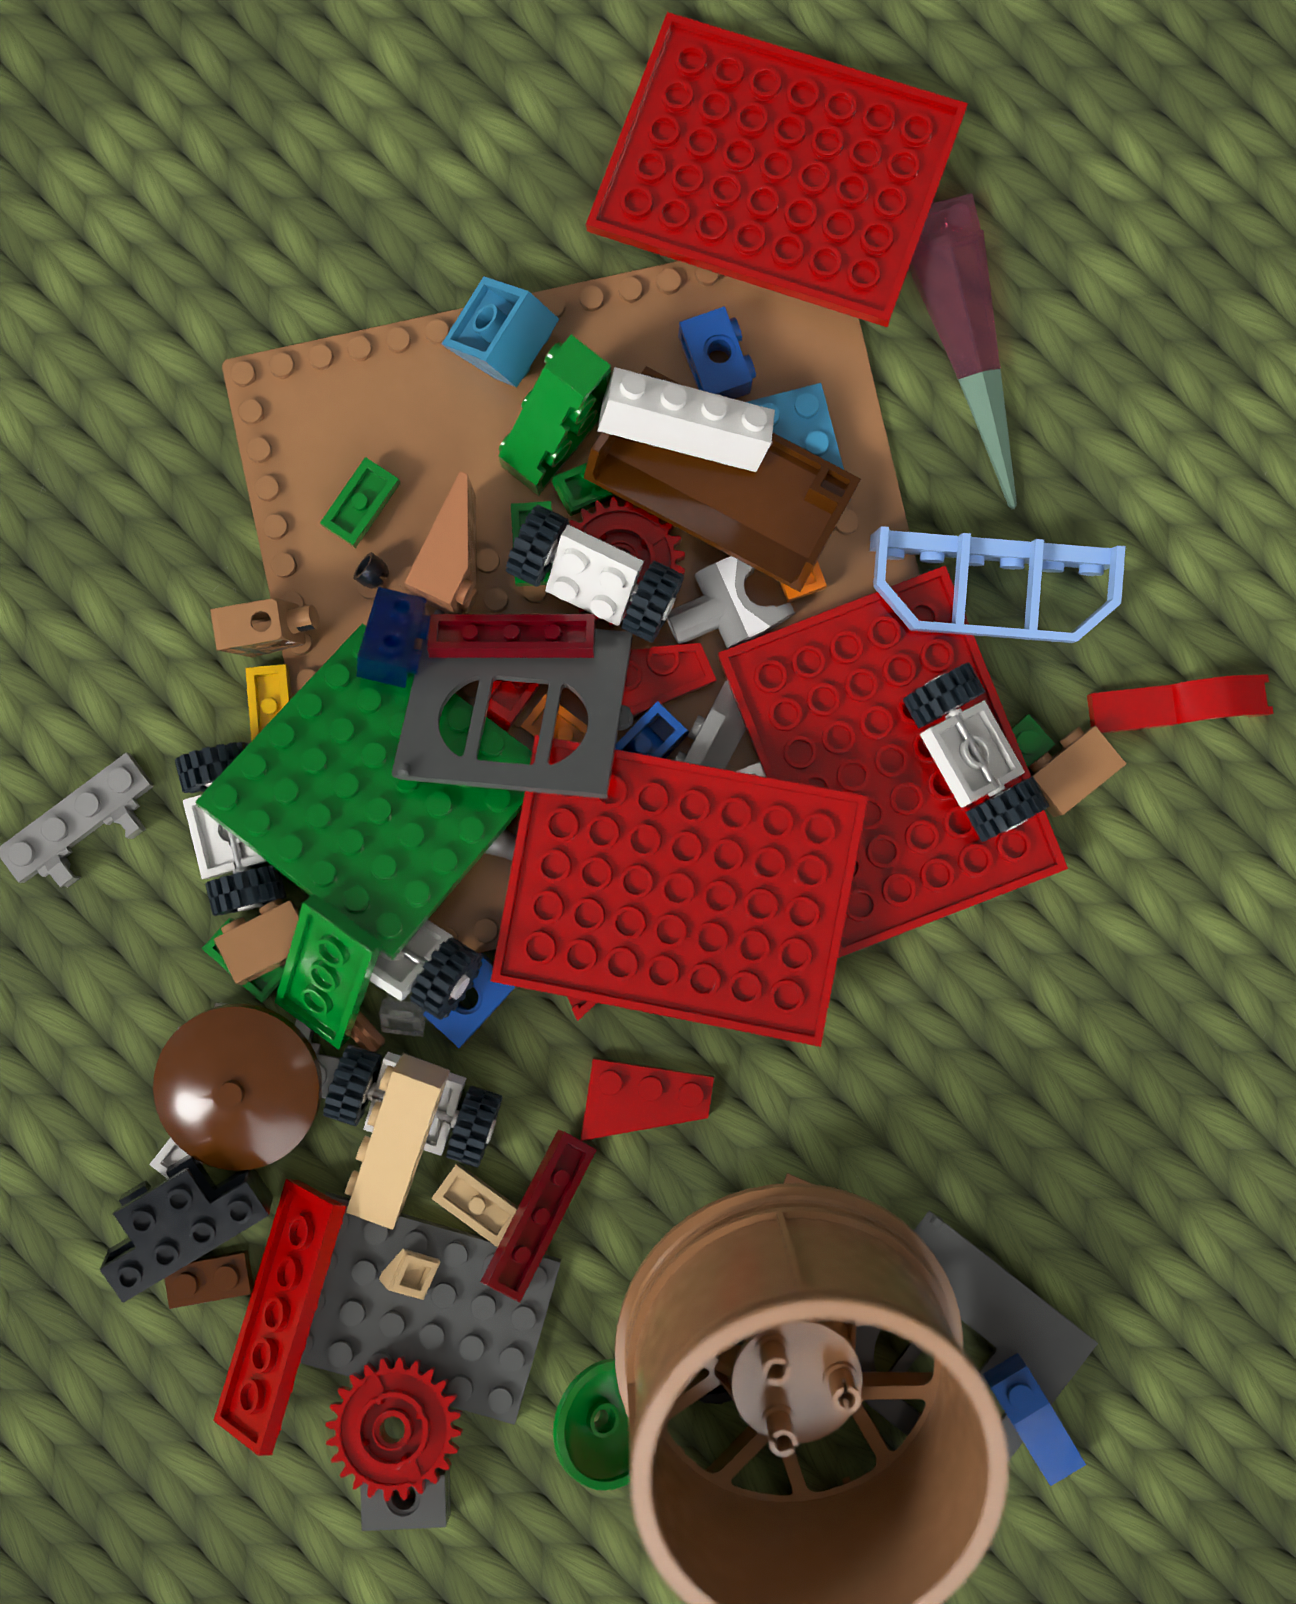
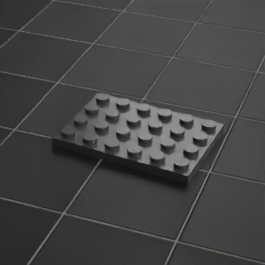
(459, 1328)

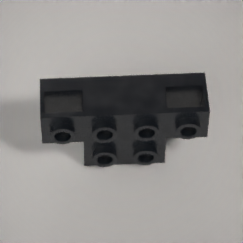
(180, 1223)

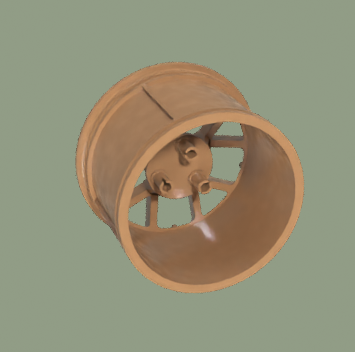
(800, 1277)

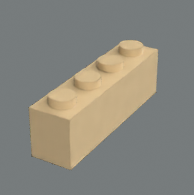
(396, 1140)

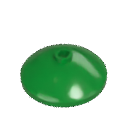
(590, 1450)

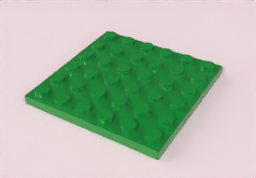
(334, 820)

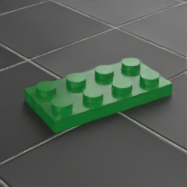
(327, 970)

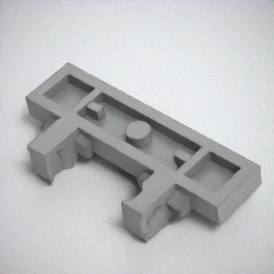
(101, 800)

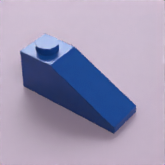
(1034, 1419)

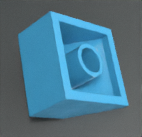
(501, 330)

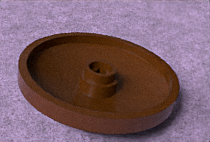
(237, 1087)

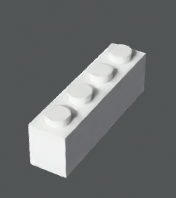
(686, 420)

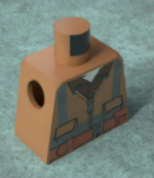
(262, 626)

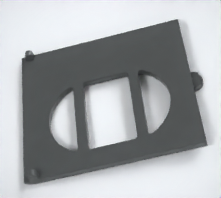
(584, 773)
(1000, 1312)

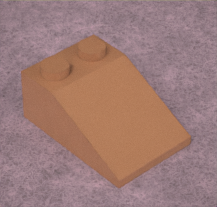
(447, 559)

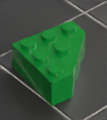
(556, 414)

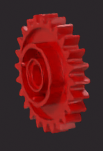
(633, 533)
(362, 1436)

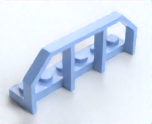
(1011, 555)

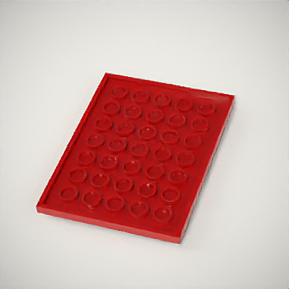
(777, 168)
(833, 717)
(684, 895)

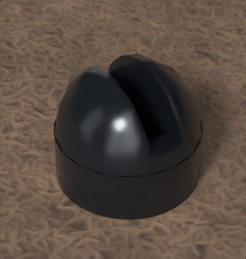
(370, 570)

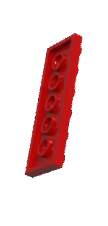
(279, 1316)

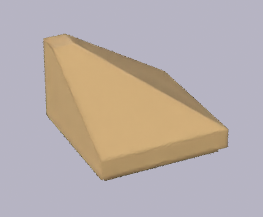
(410, 1274)

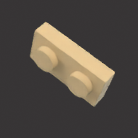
(475, 1204)

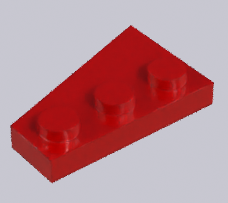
(665, 675)
(642, 1097)

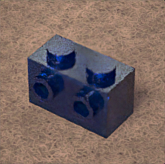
(392, 638)

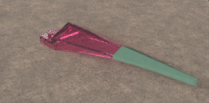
(956, 289)

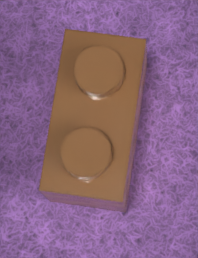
(1075, 769)
(259, 944)

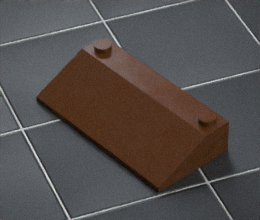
(763, 518)

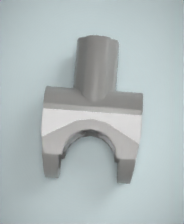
(725, 607)

